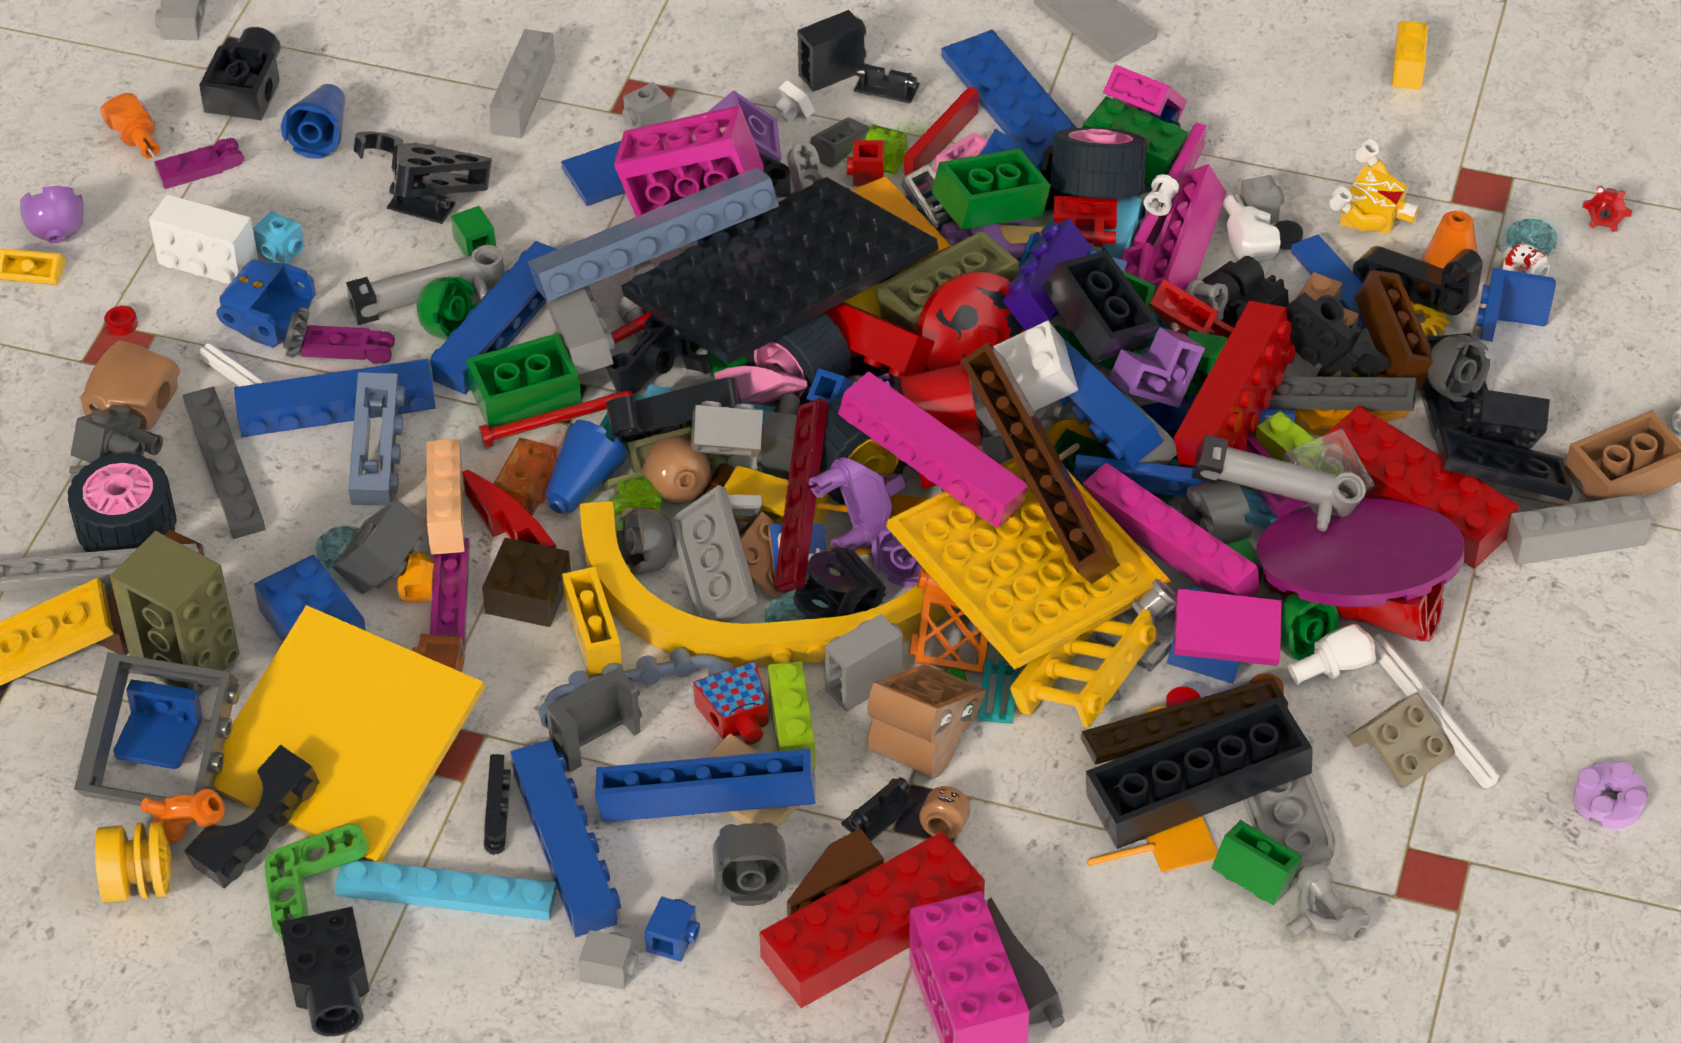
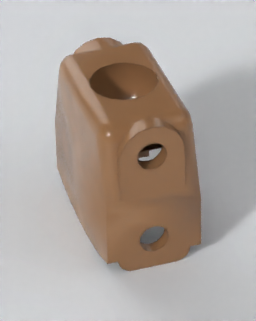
(134, 379)

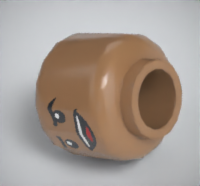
(945, 811)

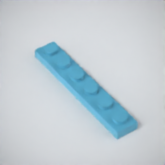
(446, 889)

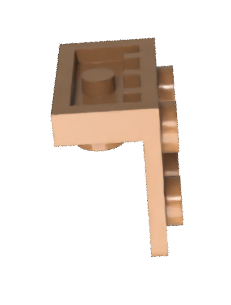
(758, 553)

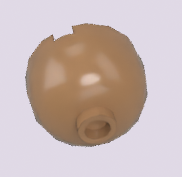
(677, 470)

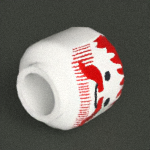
(1525, 259)

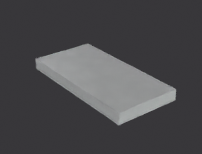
(1101, 24)
(713, 557)

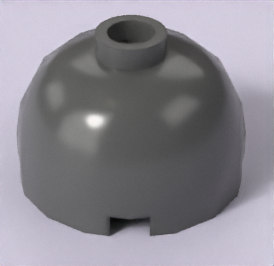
(1458, 366)
(645, 539)

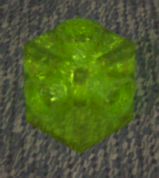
(635, 494)

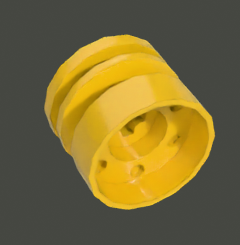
(132, 862)

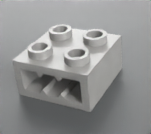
(862, 658)

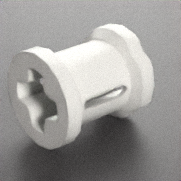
(1161, 195)

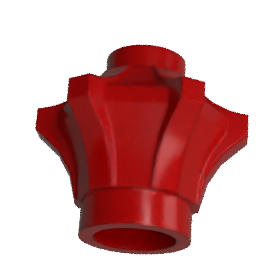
(1607, 208)

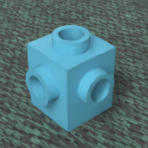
(278, 237)

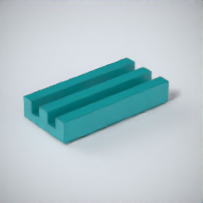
(1001, 670)

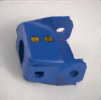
(263, 300)

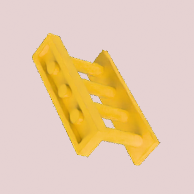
(1040, 674)

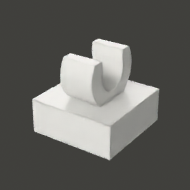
(794, 102)

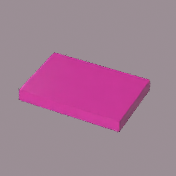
(1227, 627)

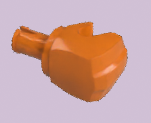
(133, 122)

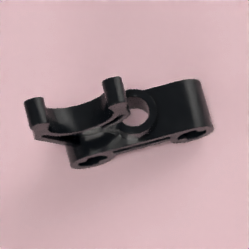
(655, 355)

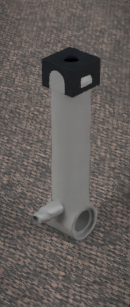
(369, 299)
(1218, 461)

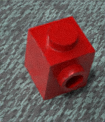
(866, 162)

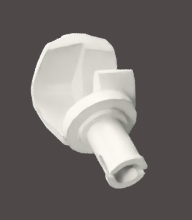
(1250, 231)
(1338, 650)

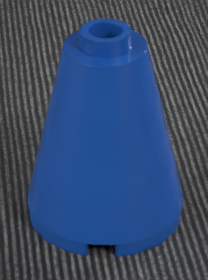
(315, 122)
(582, 465)

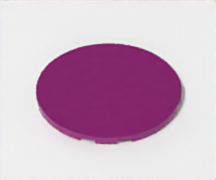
(1364, 557)

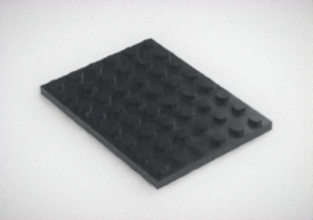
(778, 269)

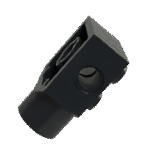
(242, 76)
(326, 969)

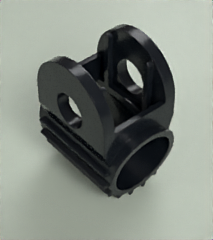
(845, 594)

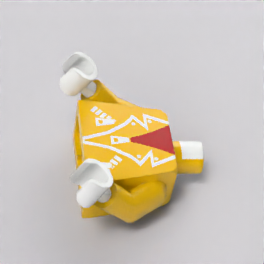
(1375, 196)

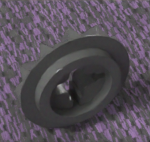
(296, 331)

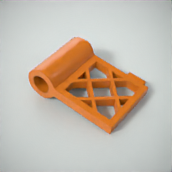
(934, 595)

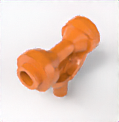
(181, 810)

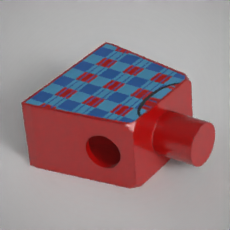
(734, 702)

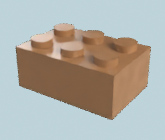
(1626, 459)

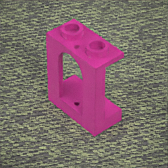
(1142, 91)

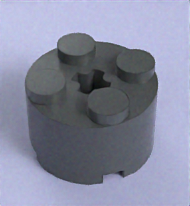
(1218, 510)
(749, 863)

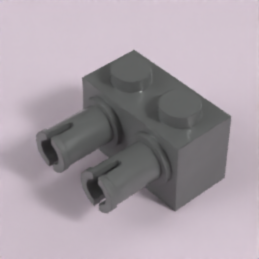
(114, 433)
(778, 437)

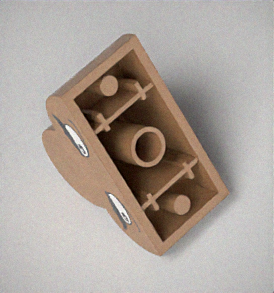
(921, 717)

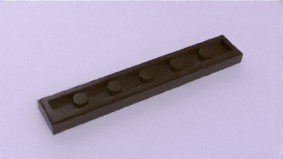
(1144, 730)

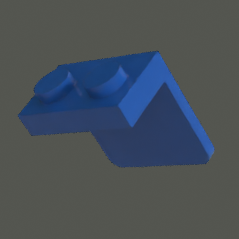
(1516, 299)
(159, 724)

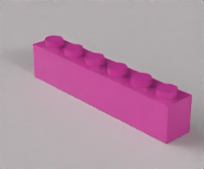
(1187, 229)
(933, 449)
(1172, 535)

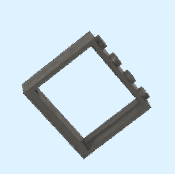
(107, 710)

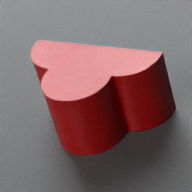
(946, 397)

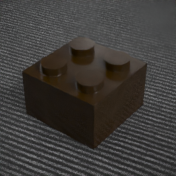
(526, 582)

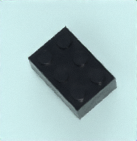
(1100, 305)

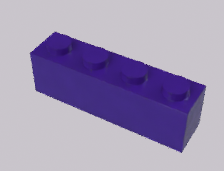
(1026, 296)

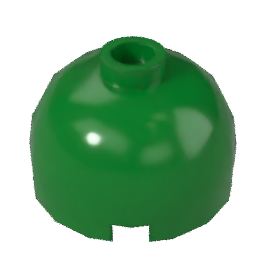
(444, 305)
(1304, 625)

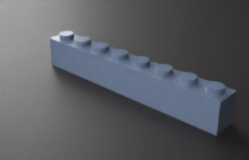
(653, 234)

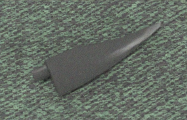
(1030, 974)

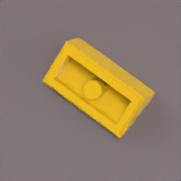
(31, 266)

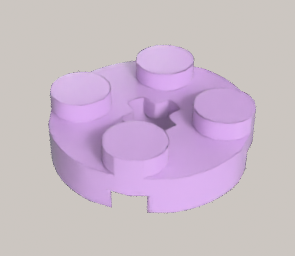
(1614, 778)

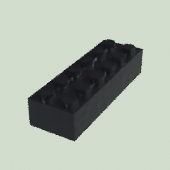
(1198, 772)

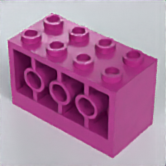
(684, 157)
(966, 973)

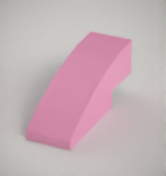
(761, 384)

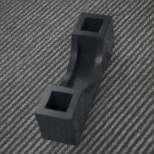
(226, 850)

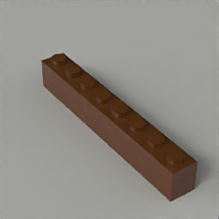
(1040, 463)

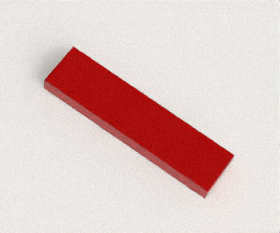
(942, 131)

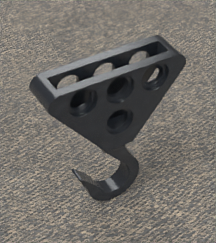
(427, 168)

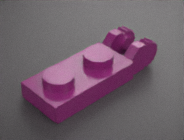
(199, 163)
(347, 343)

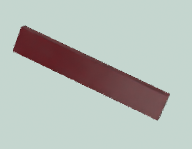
(799, 498)

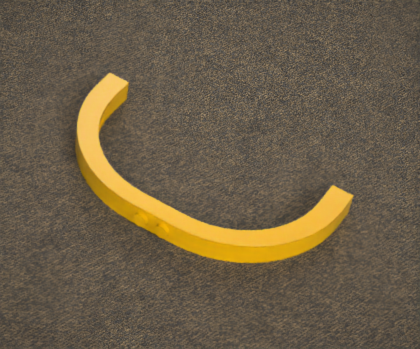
(731, 642)

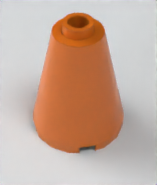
(1451, 236)

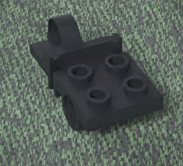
(1247, 283)
(1325, 340)

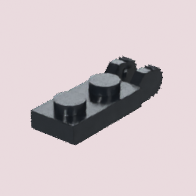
(496, 806)

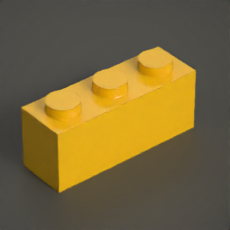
(772, 492)
(591, 619)

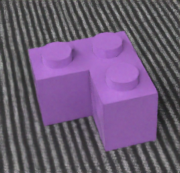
(1163, 372)

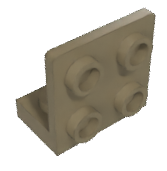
(1405, 739)

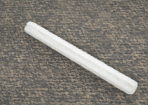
(1411, 684)

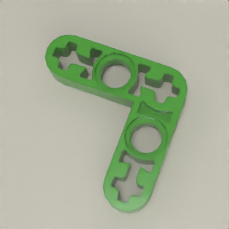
(299, 867)

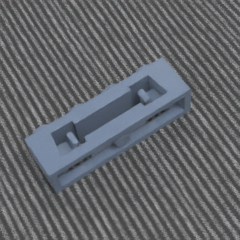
(376, 487)

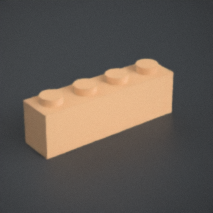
(445, 496)

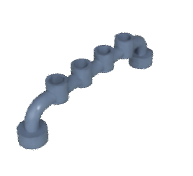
(647, 672)

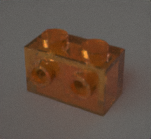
(528, 473)

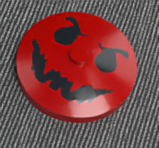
(965, 316)

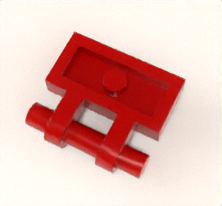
(1089, 213)

